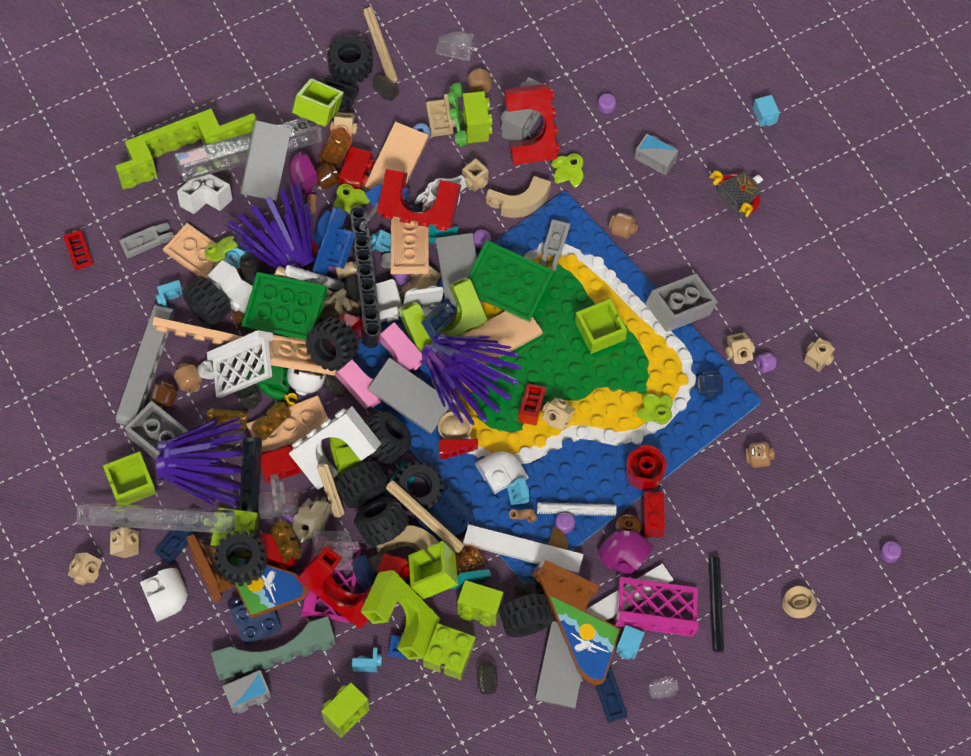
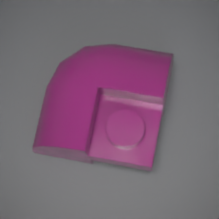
(302, 171)
(624, 551)

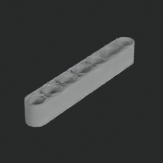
(144, 368)

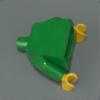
(275, 385)

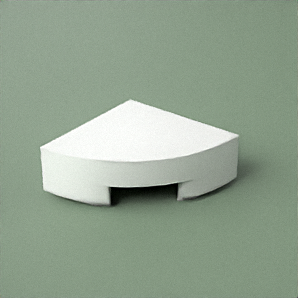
(206, 370)

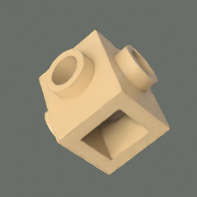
(344, 121)
(475, 175)
(739, 348)
(819, 354)
(558, 413)
(124, 542)
(84, 568)

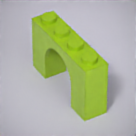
(468, 316)
(420, 618)

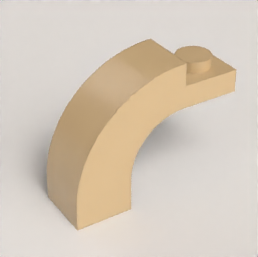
(521, 204)
(411, 537)

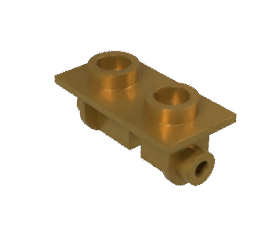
(226, 415)
(276, 416)
(283, 534)

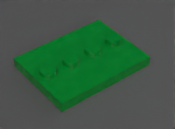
(509, 281)
(284, 306)

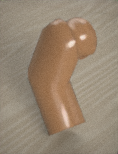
(312, 199)
(523, 514)

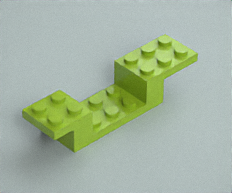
(171, 138)

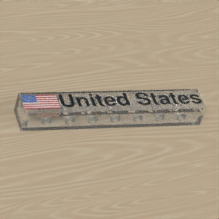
(234, 151)
(156, 517)

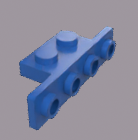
(335, 244)

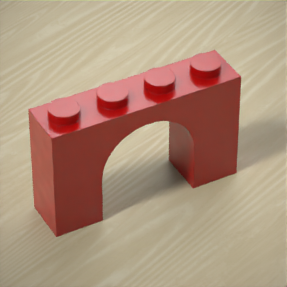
(543, 145)
(393, 203)
(319, 580)

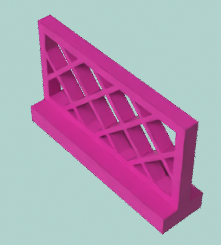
(310, 601)
(657, 622)

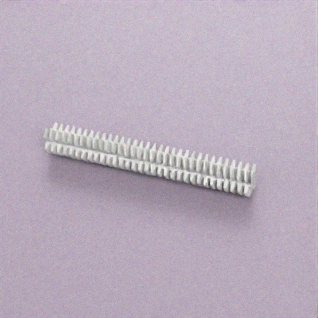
(311, 277)
(576, 508)

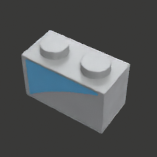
(656, 154)
(247, 692)

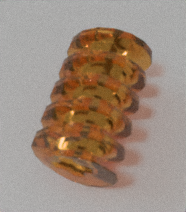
(335, 147)
(468, 559)

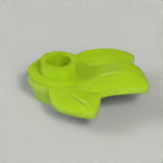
(567, 171)
(347, 202)
(217, 251)
(654, 406)

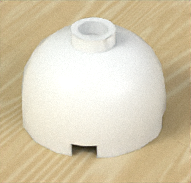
(305, 381)

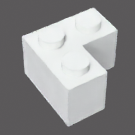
(204, 190)
(231, 285)

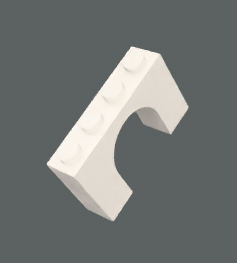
(345, 426)

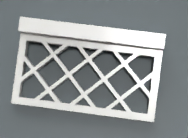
(239, 348)

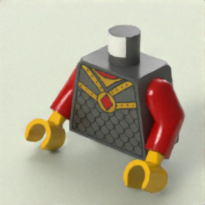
(739, 191)

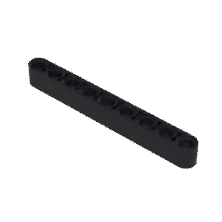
(365, 279)

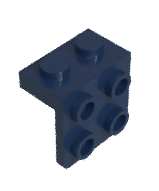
(450, 514)
(254, 628)

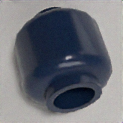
(710, 385)

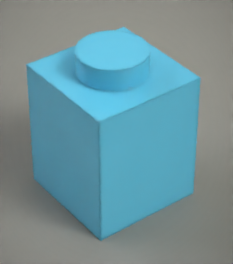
(766, 110)
(630, 643)

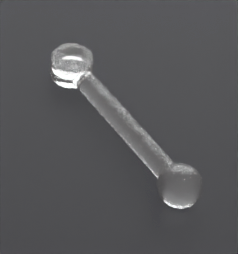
(363, 224)

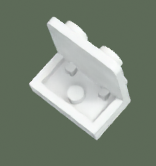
(427, 298)
(388, 300)

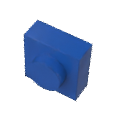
(393, 651)

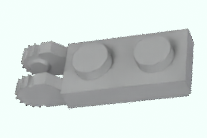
(146, 240)
(555, 242)

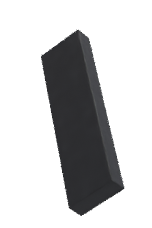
(250, 474)

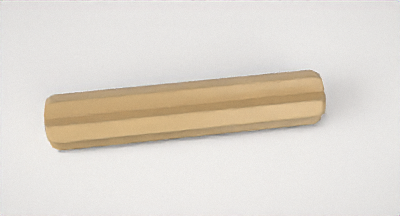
(330, 489)

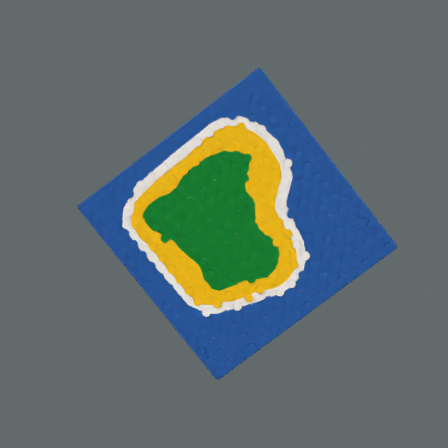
(605, 388)

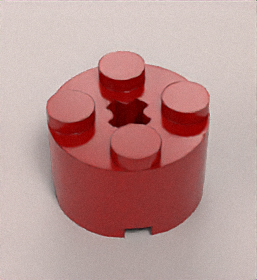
(644, 478)

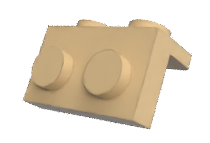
(439, 117)
(421, 281)

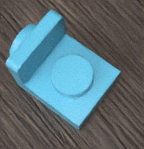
(381, 241)
(232, 256)
(168, 291)
(518, 492)
(364, 664)

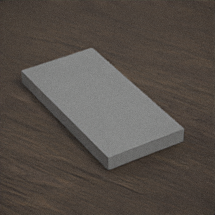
(265, 160)
(456, 260)
(408, 395)
(559, 677)

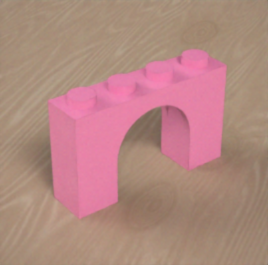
(403, 353)

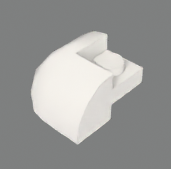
(500, 470)
(165, 593)

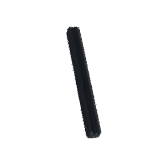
(716, 604)

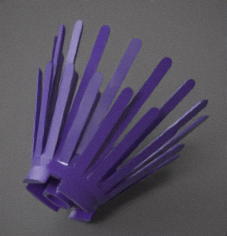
(288, 247)
(452, 361)
(188, 469)

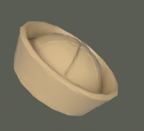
(452, 428)
(796, 608)

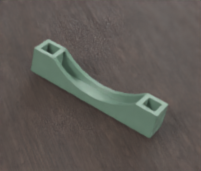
(234, 662)

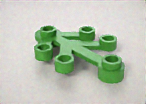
(455, 113)

